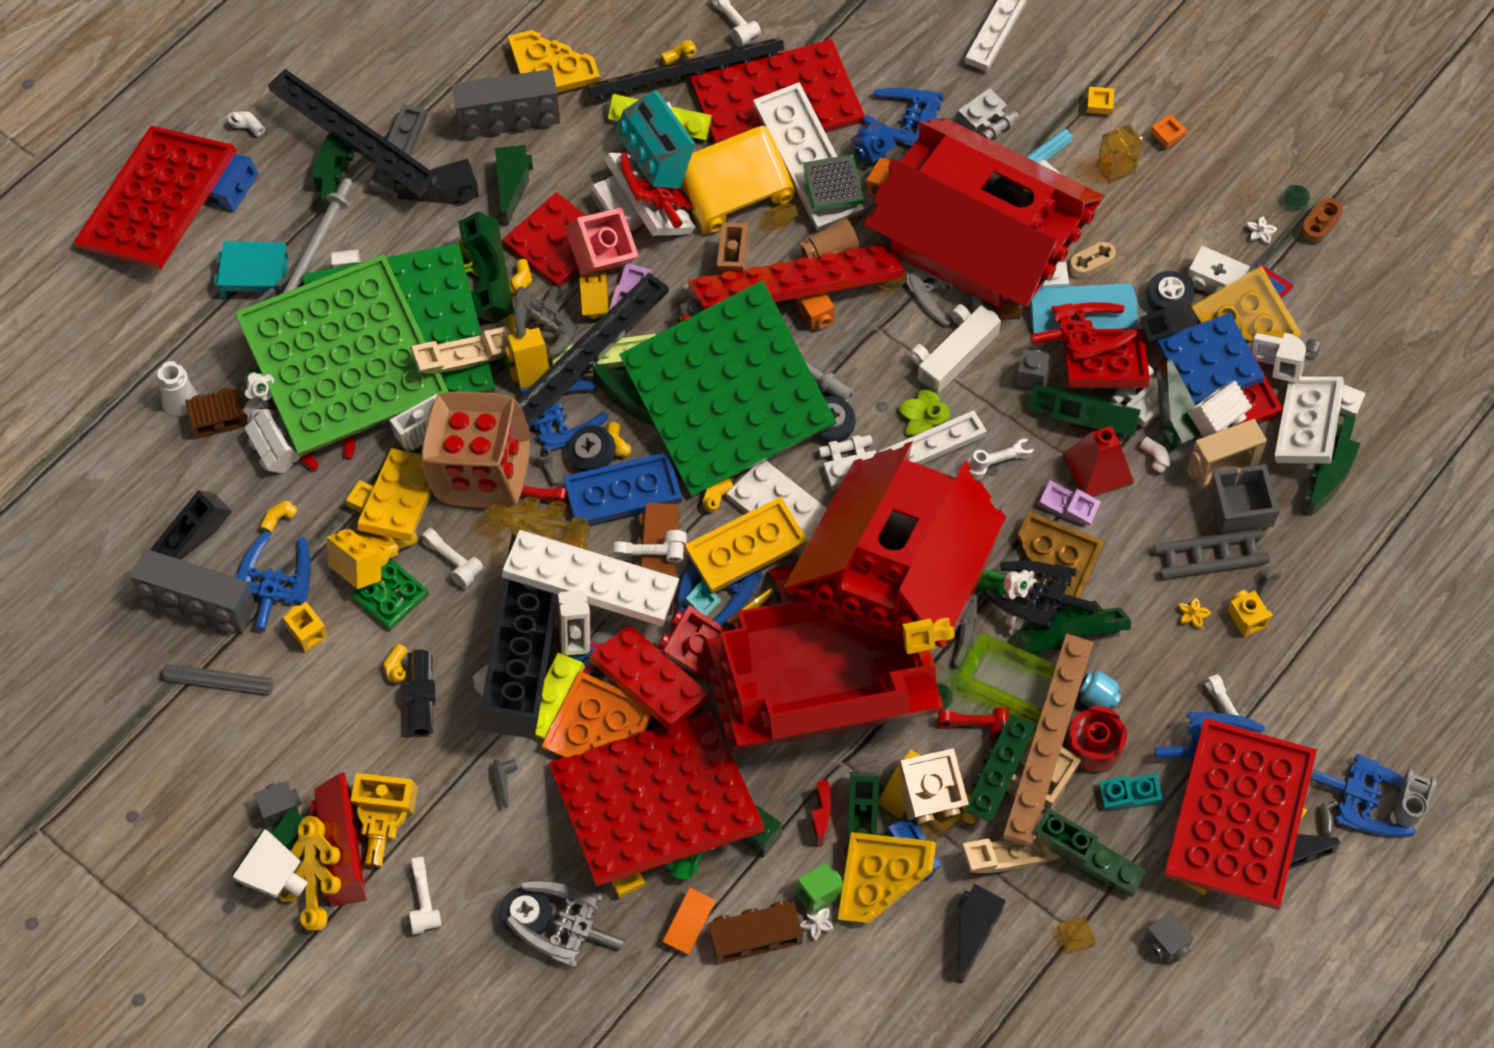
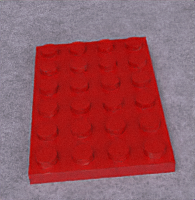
(818, 69)
(155, 197)
(1240, 814)

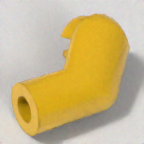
(622, 448)

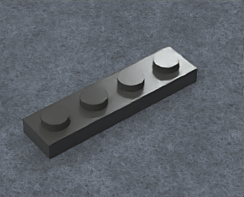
(404, 136)

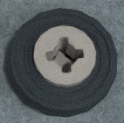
(845, 420)
(600, 453)

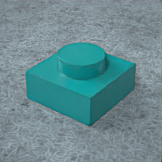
(702, 599)

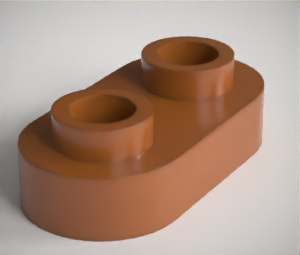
(1320, 222)

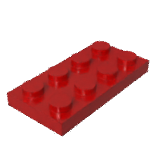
(649, 677)

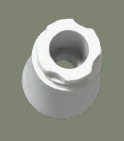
(174, 388)

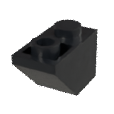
(1168, 320)

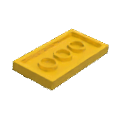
(397, 497)
(746, 544)

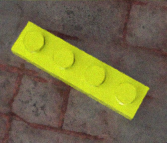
(695, 123)

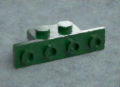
(999, 768)

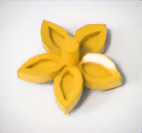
(1194, 613)

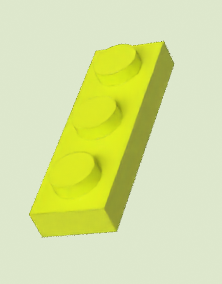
(555, 689)

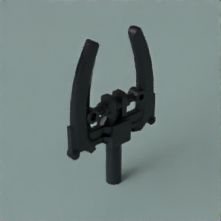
(1053, 596)

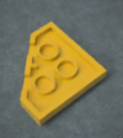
(537, 53)
(1252, 305)
(880, 873)

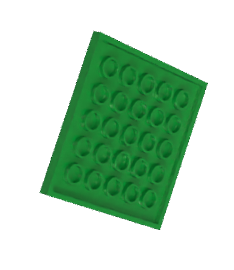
(441, 304)
(727, 388)

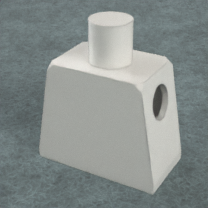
(270, 868)

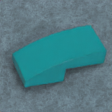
(1132, 792)

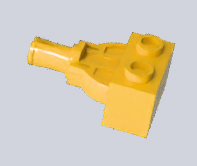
(527, 355)
(362, 556)
(382, 809)

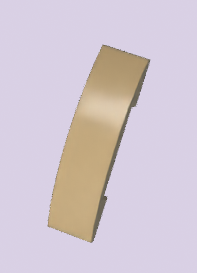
(461, 353)
(1005, 855)

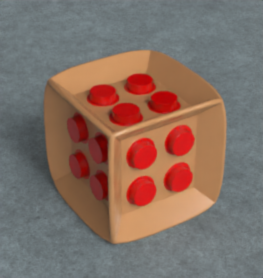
(476, 449)

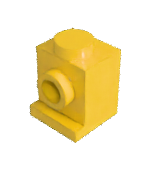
(1249, 620)
(314, 629)

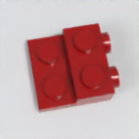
(688, 643)

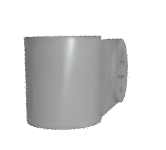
(1414, 793)

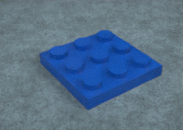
(1211, 357)

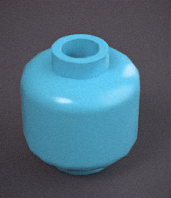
(1099, 690)

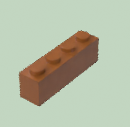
(655, 523)

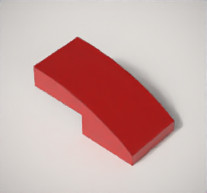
(821, 816)

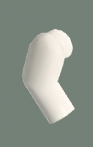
(246, 120)
(1159, 452)

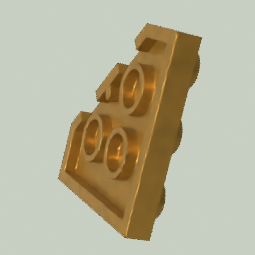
(1062, 545)

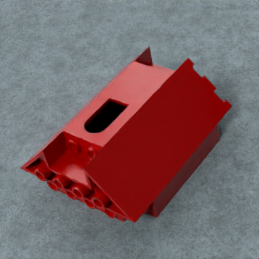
(968, 236)
(929, 577)
(810, 676)

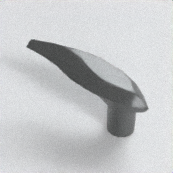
(501, 781)

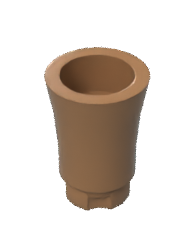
(831, 240)

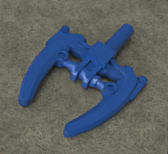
(912, 114)
(553, 415)
(270, 590)
(741, 590)
(1194, 728)
(1356, 792)

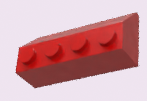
(336, 811)

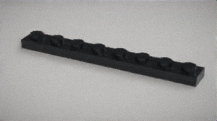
(676, 70)
(353, 132)
(591, 347)

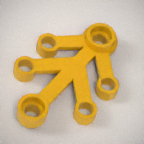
(311, 835)

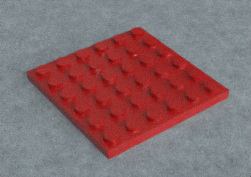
(655, 798)

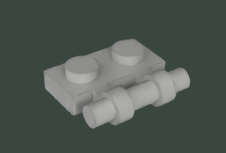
(982, 110)

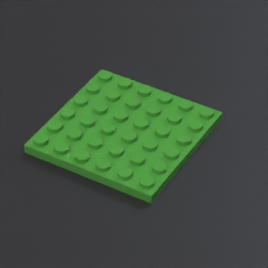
(339, 354)

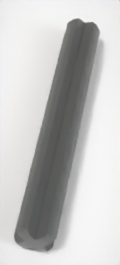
(218, 679)

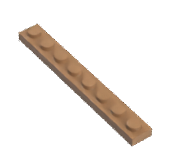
(1048, 740)

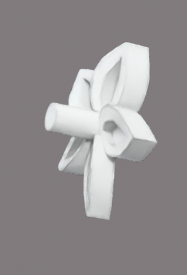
(1261, 231)
(817, 923)

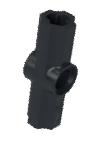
(420, 693)

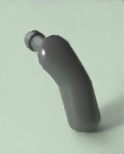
(1327, 819)

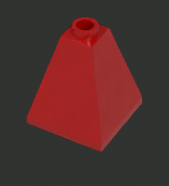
(1098, 463)

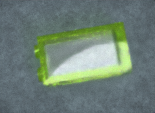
(1007, 677)

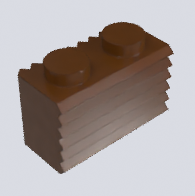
(215, 412)

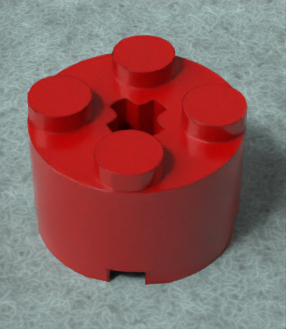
(1101, 724)

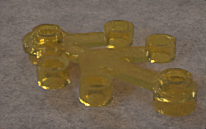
(538, 521)

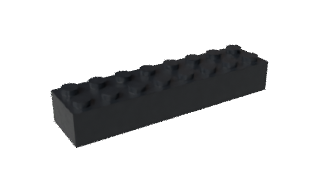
(518, 659)

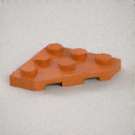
(594, 718)

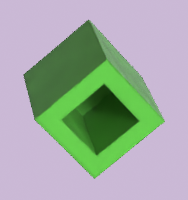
(819, 888)

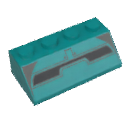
(656, 140)

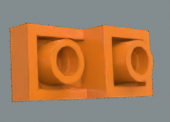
(689, 921)

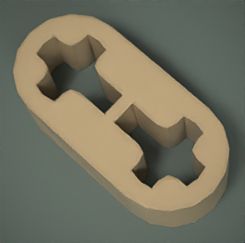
(1090, 257)

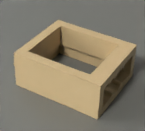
(1226, 449)

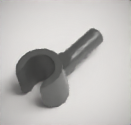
(1312, 349)
(546, 463)
(1267, 583)

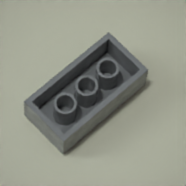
(506, 103)
(193, 591)

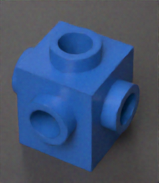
(872, 142)

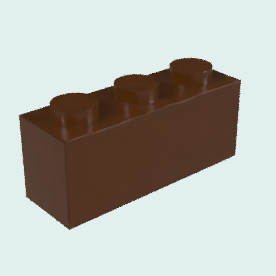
(755, 932)

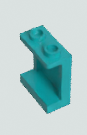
(250, 266)

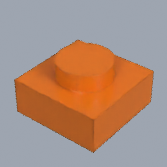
(1168, 131)

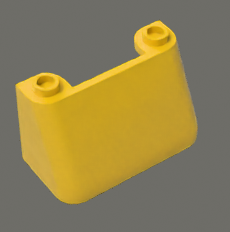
(735, 176)

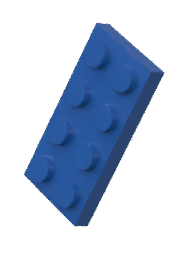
(622, 488)

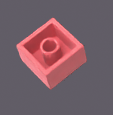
(601, 241)

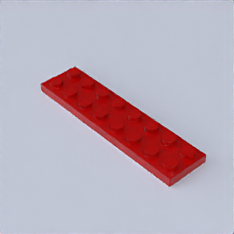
(803, 276)

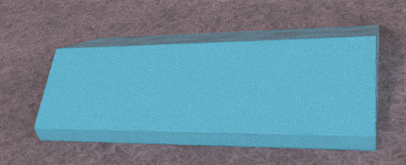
(1122, 294)

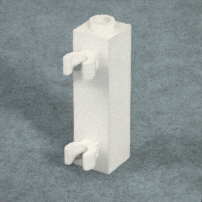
(959, 349)

